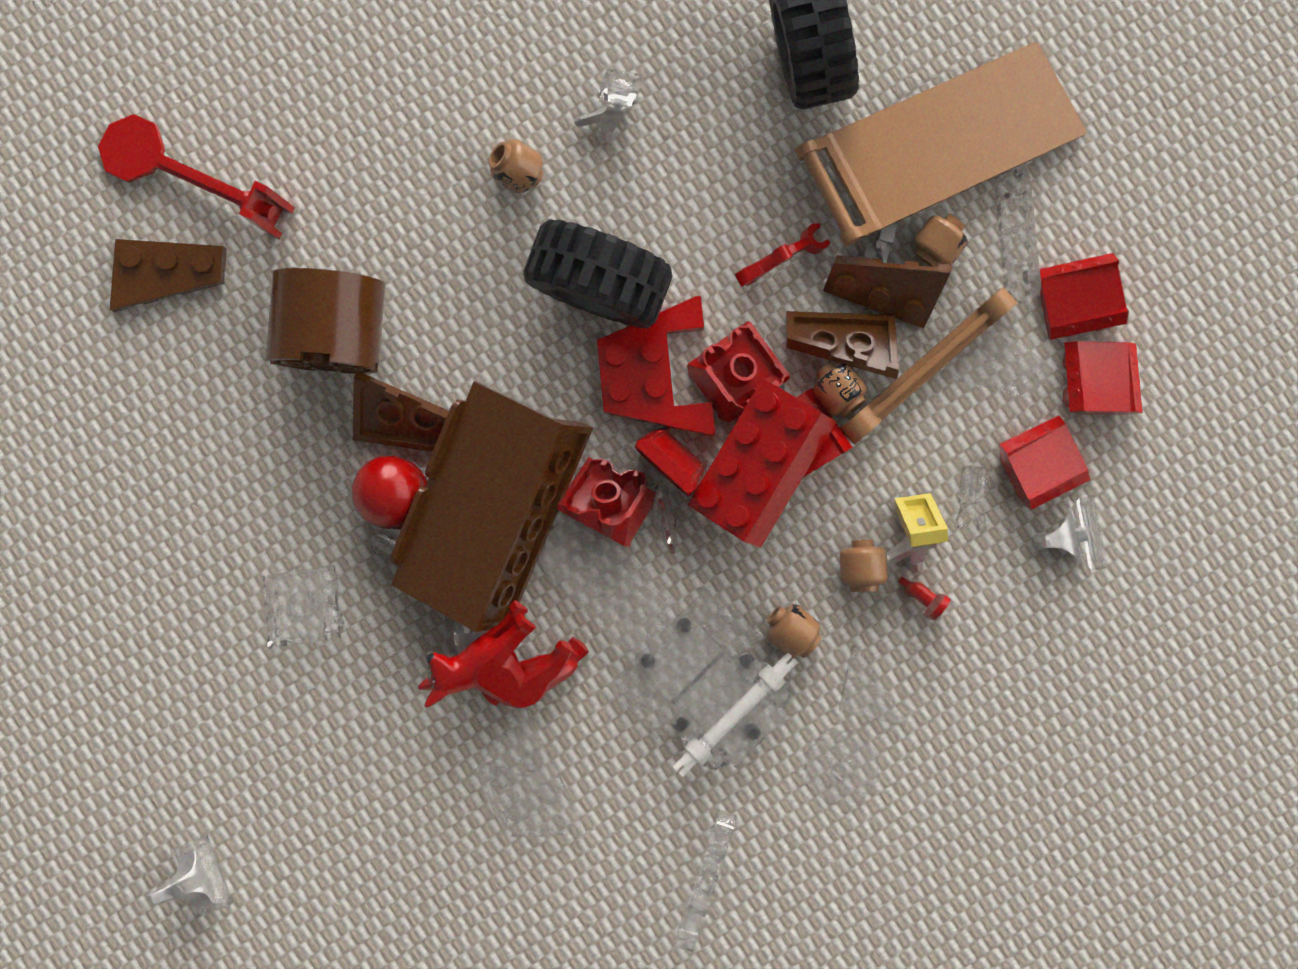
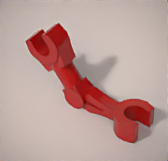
(781, 255)

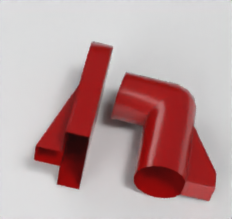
(925, 597)

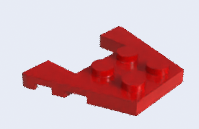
(638, 372)

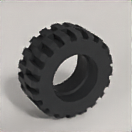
(816, 50)
(598, 273)

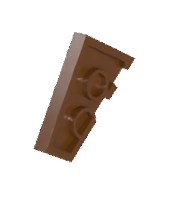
(162, 269)
(888, 288)
(846, 338)
(394, 416)

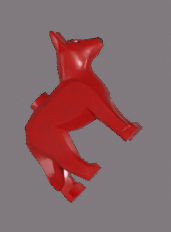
(494, 667)

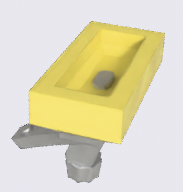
(922, 527)

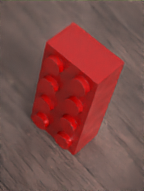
(761, 463)

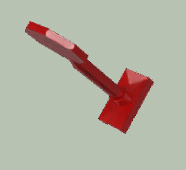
(136, 149)

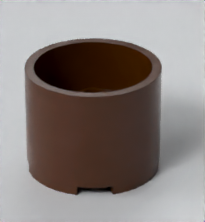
(325, 320)

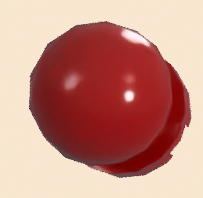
(386, 490)

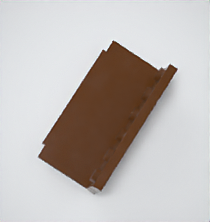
(485, 507)

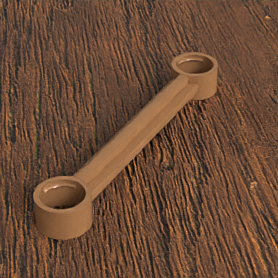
(928, 365)

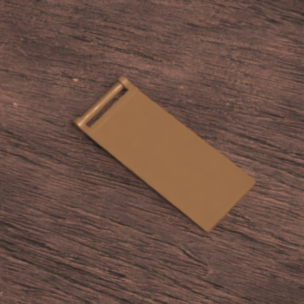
(943, 141)

